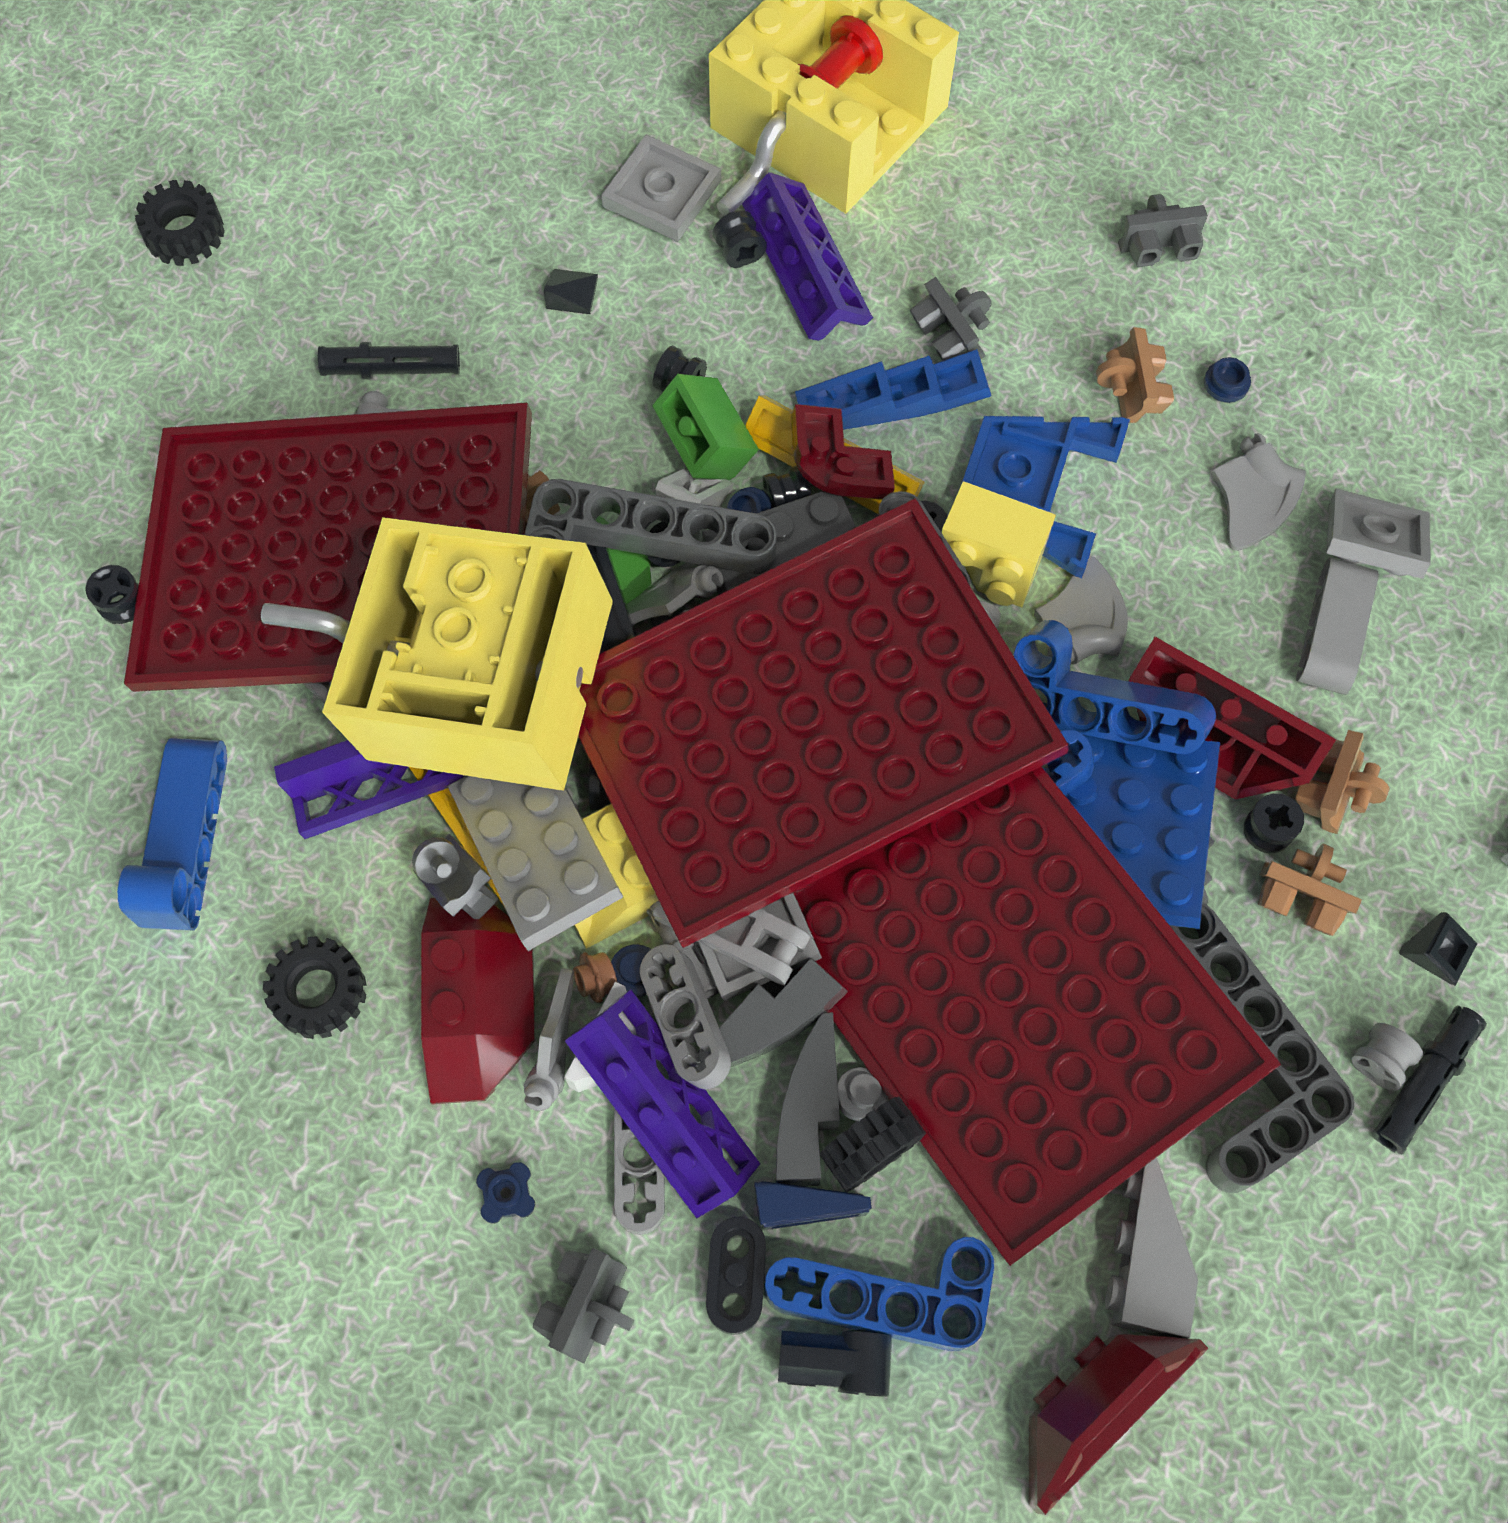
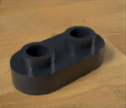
(736, 1275)

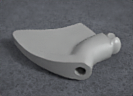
(1257, 492)
(675, 590)
(1091, 612)
(547, 1076)

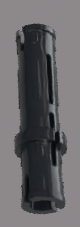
(334, 360)
(1439, 1063)

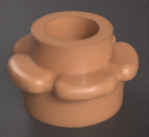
(594, 976)

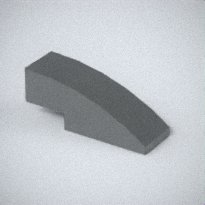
(769, 1021)
(808, 1107)

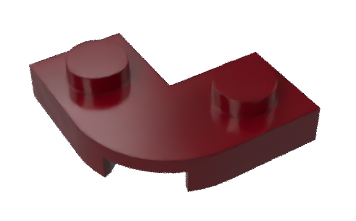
(832, 465)

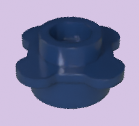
(519, 1201)

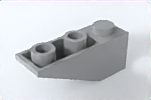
(1156, 1271)

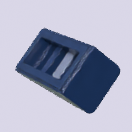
(795, 1205)

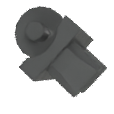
(1163, 227)
(940, 308)
(453, 876)
(591, 1307)

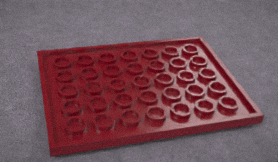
(292, 522)
(808, 721)
(1026, 1007)

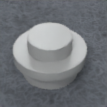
(859, 1093)

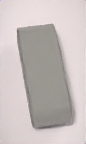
(1339, 626)

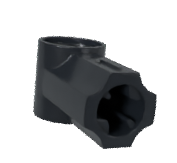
(847, 1362)

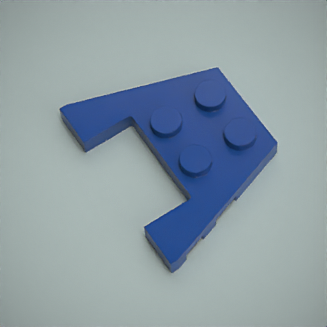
(1026, 460)

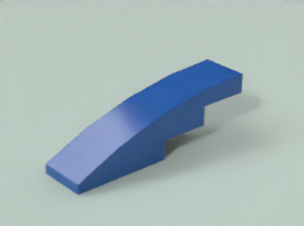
(902, 392)

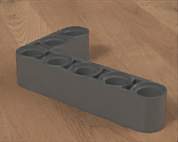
(639, 509)
(1291, 1089)

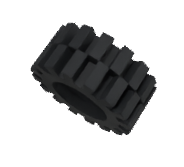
(172, 204)
(293, 966)
(872, 1143)

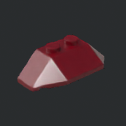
(1259, 741)
(473, 1002)
(1098, 1406)

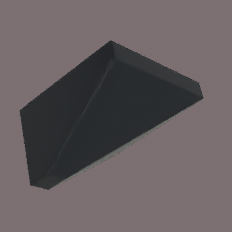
(570, 291)
(1441, 948)

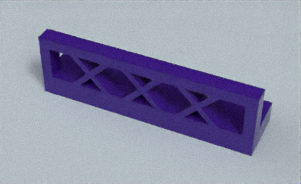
(805, 256)
(345, 769)
(659, 1107)

